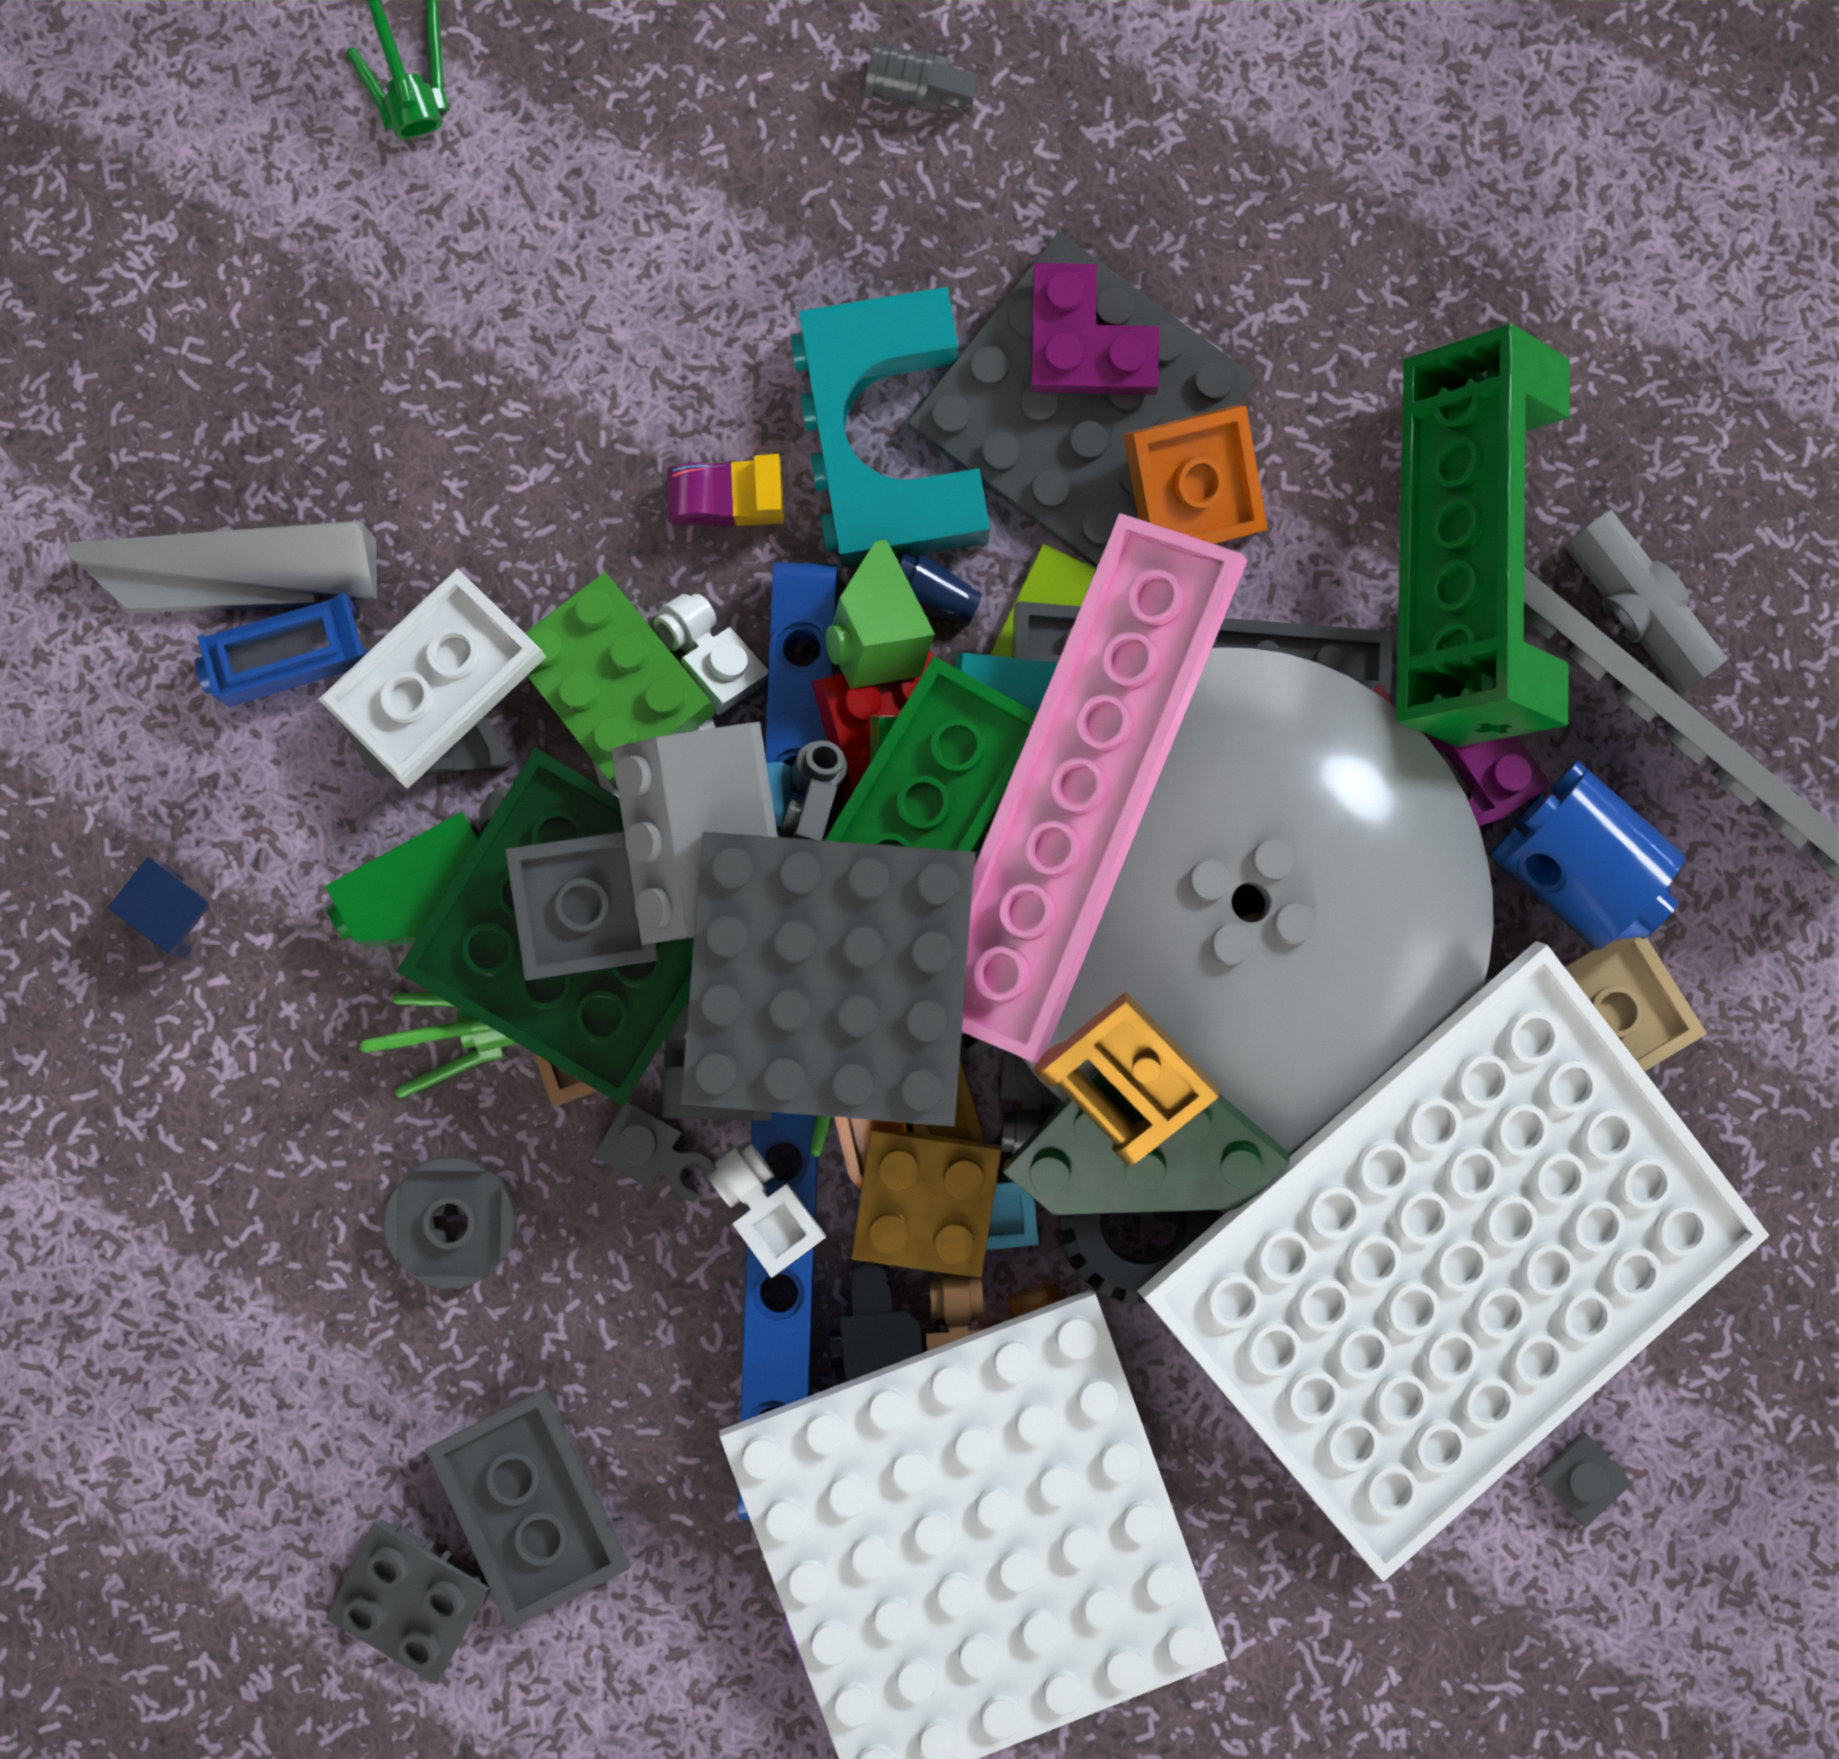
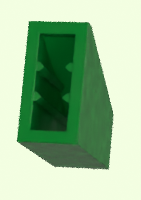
(399, 890)

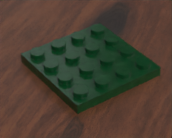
(469, 953)

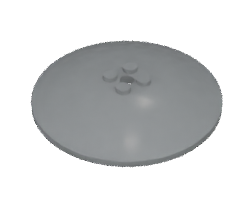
(1364, 878)

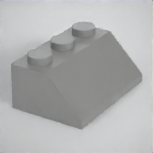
(673, 793)

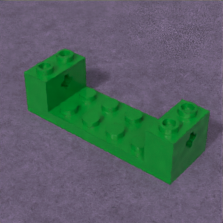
(1462, 539)

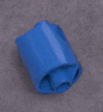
(1592, 860)

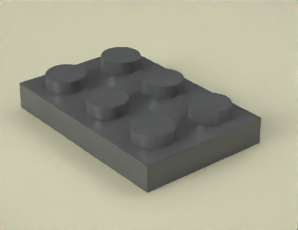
(528, 1508)

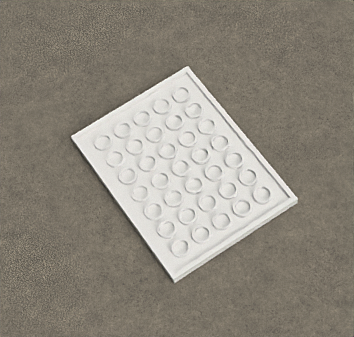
(1456, 1261)

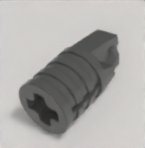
(917, 79)

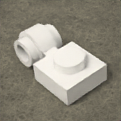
(717, 664)
(778, 1224)

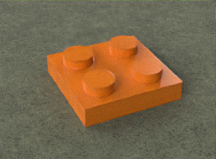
(1198, 475)

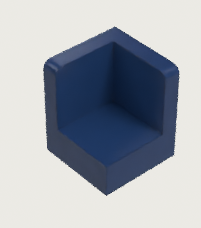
(160, 906)

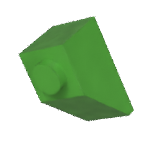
(879, 624)

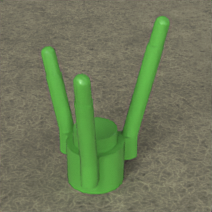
(471, 1031)

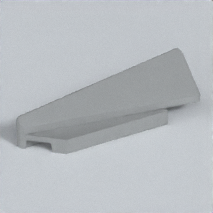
(234, 567)

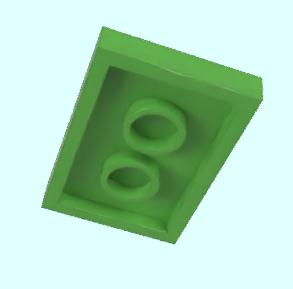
(612, 675)

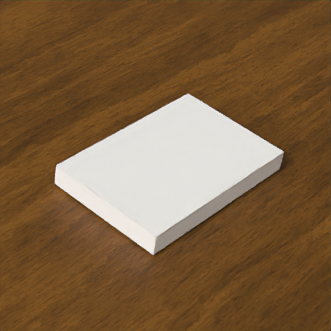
(432, 678)

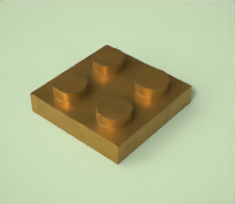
(926, 1202)

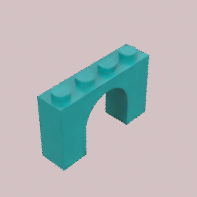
(845, 353)

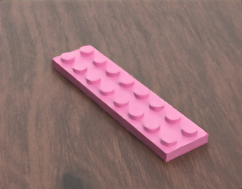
(1088, 776)

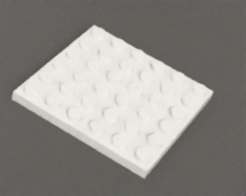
(974, 1541)

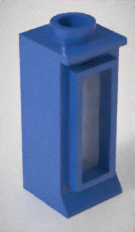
(280, 652)

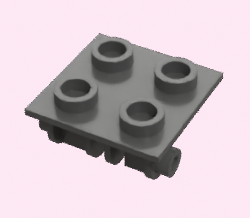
(408, 1600)

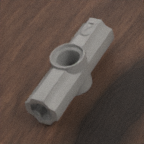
(1646, 601)

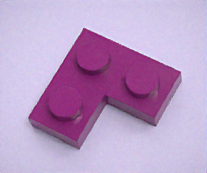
(1076, 353)

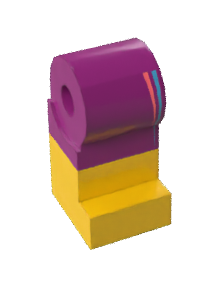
(726, 493)

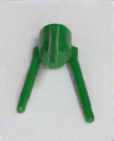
(410, 103)

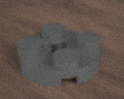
(423, 1249)

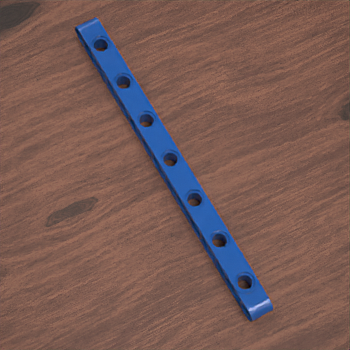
(780, 1341)

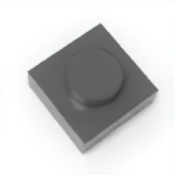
(1584, 1479)

